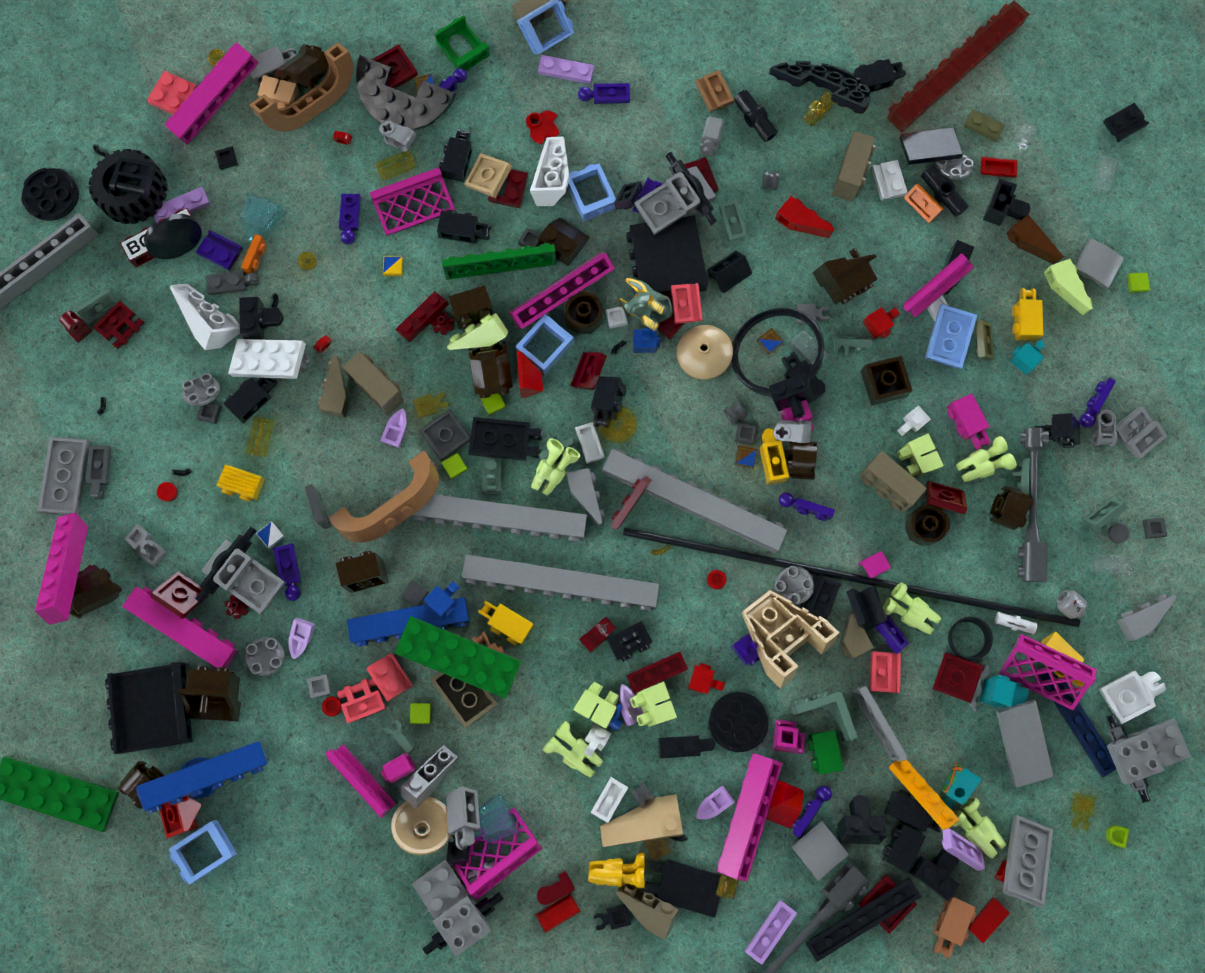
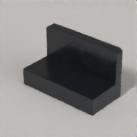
(730, 271)
(867, 607)

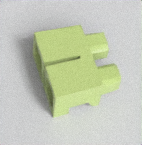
(921, 464)
(605, 708)
(653, 714)

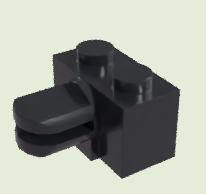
(1004, 204)
(256, 318)
(1064, 430)
(629, 641)
(860, 825)
(937, 873)

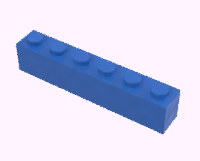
(392, 623)
(201, 776)

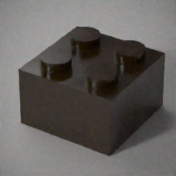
(470, 306)
(886, 380)

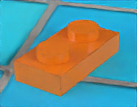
(923, 203)
(251, 260)

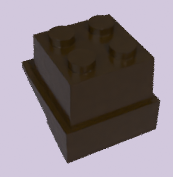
(846, 278)
(212, 694)

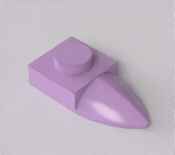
(395, 429)
(300, 636)
(628, 712)
(714, 804)

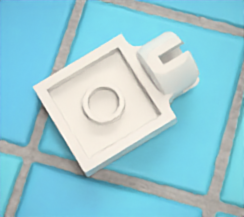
(1132, 694)

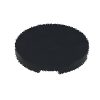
(49, 194)
(172, 236)
(738, 722)

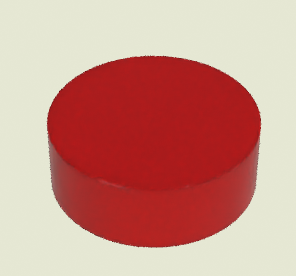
(342, 137)
(322, 344)
(167, 492)
(716, 579)
(332, 706)

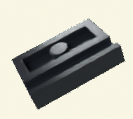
(1126, 122)
(822, 598)

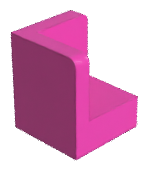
(875, 564)

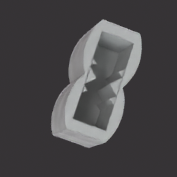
(711, 136)

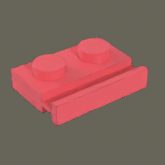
(686, 303)
(885, 672)
(389, 677)

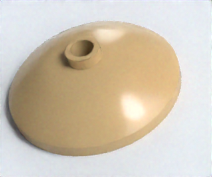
(708, 363)
(430, 817)

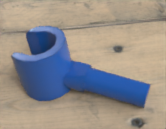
(615, 723)

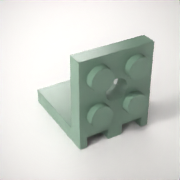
(838, 709)

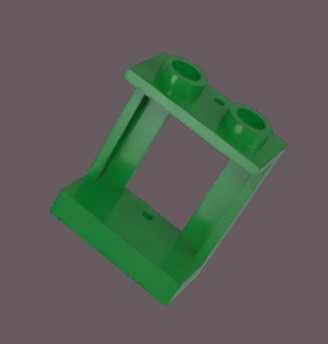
(470, 59)

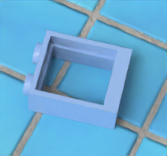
(530, 35)
(596, 208)
(557, 331)
(222, 843)

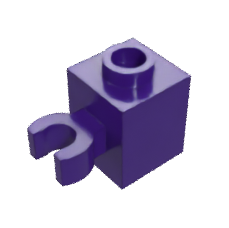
(746, 650)

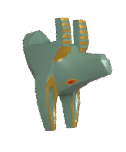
(647, 304)

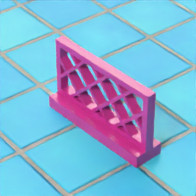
(407, 186)
(938, 285)
(1053, 661)
(361, 780)
(501, 868)

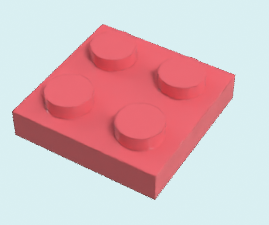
(170, 92)

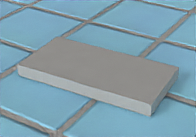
(63, 476)
(879, 724)
(1024, 743)
(1028, 861)

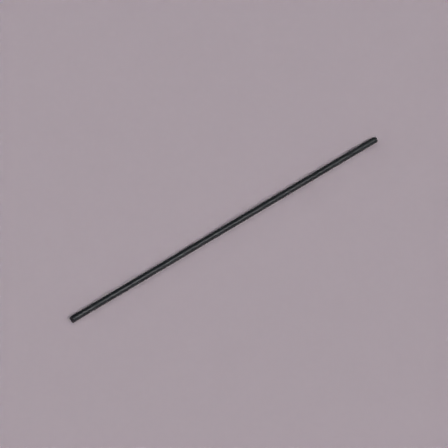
(851, 577)

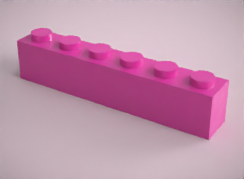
(211, 93)
(561, 290)
(62, 569)
(183, 631)
(749, 817)

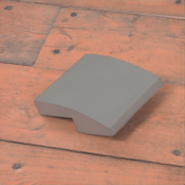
(1098, 263)
(1139, 432)
(820, 850)

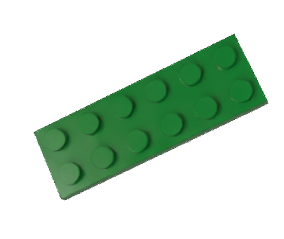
(499, 262)
(458, 657)
(56, 794)

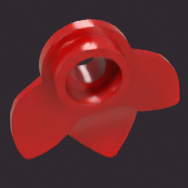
(544, 127)

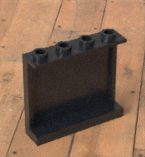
(669, 256)
(148, 708)

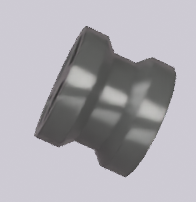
(770, 180)
(735, 412)
(642, 794)

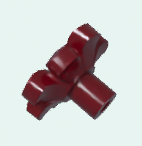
(442, 323)
(236, 607)

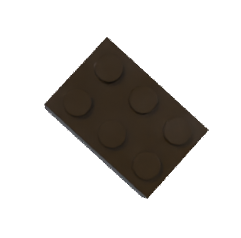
(361, 572)

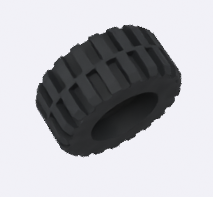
(130, 206)

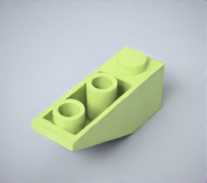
(1066, 283)
(484, 334)

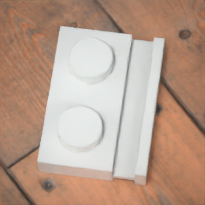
(889, 180)

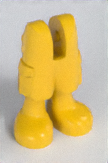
(615, 873)

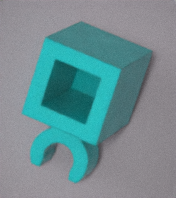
(1027, 357)

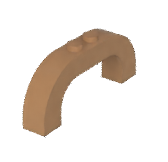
(314, 101)
(393, 511)

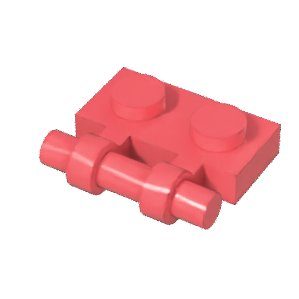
(363, 706)

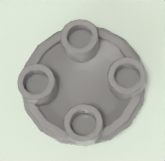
(955, 168)
(200, 390)
(795, 584)
(264, 656)

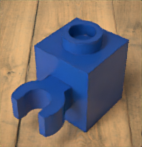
(645, 340)
(441, 601)

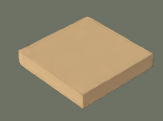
(488, 175)

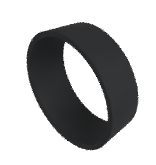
(987, 635)

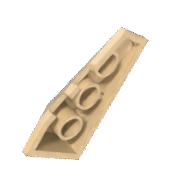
(653, 821)

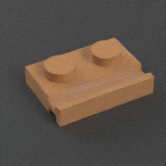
(714, 91)

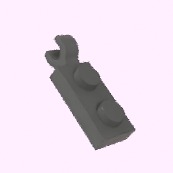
(230, 282)
(98, 469)

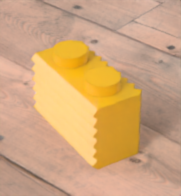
(240, 483)

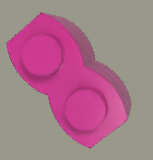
(398, 768)

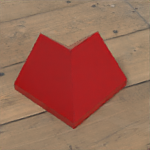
(529, 377)
(785, 804)
(179, 817)

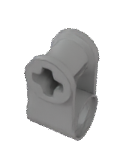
(397, 135)
(796, 431)
(1103, 432)

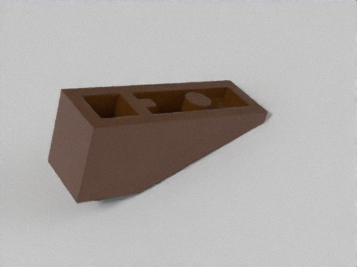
(1032, 239)

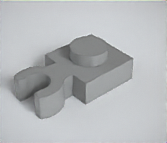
(811, 311)
(140, 540)

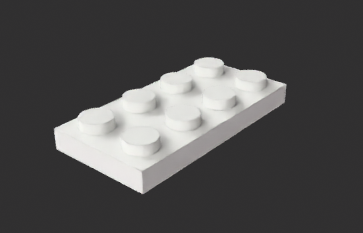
(267, 358)

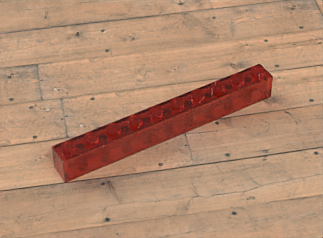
(955, 68)

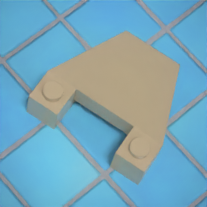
(780, 630)

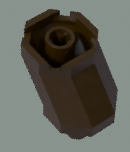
(305, 67)
(491, 370)
(93, 591)

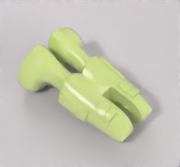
(981, 463)
(551, 472)
(915, 614)
(575, 757)
(982, 832)

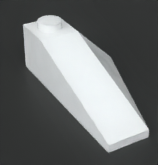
(551, 174)
(206, 322)

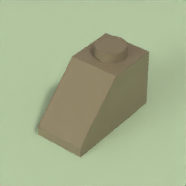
(854, 639)

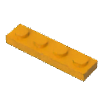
(924, 794)

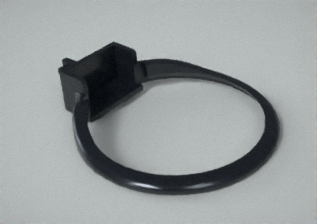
(792, 390)

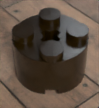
(587, 322)
(803, 460)
(1011, 508)
(934, 517)
(136, 776)

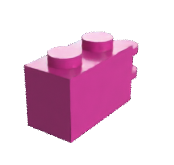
(969, 420)

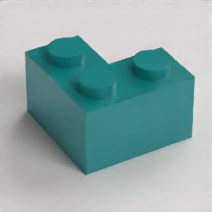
(1002, 692)

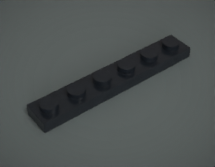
(863, 919)

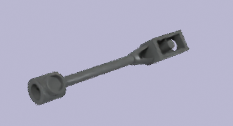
(1033, 552)
(838, 891)

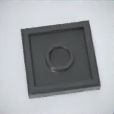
(445, 435)
(317, 506)

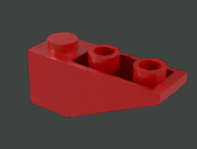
(801, 219)

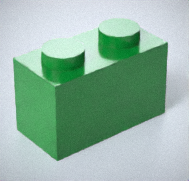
(825, 752)

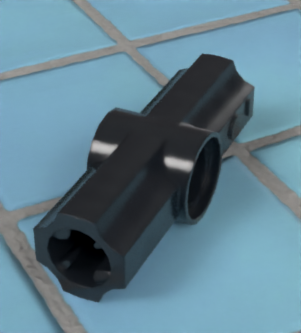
(755, 116)
(951, 199)

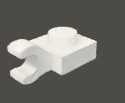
(915, 419)
(596, 738)

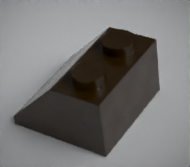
(566, 239)

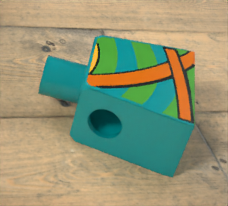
(964, 781)

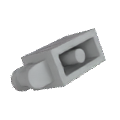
(269, 62)
(463, 816)

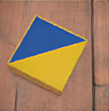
(392, 265)

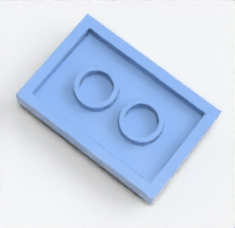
(951, 336)

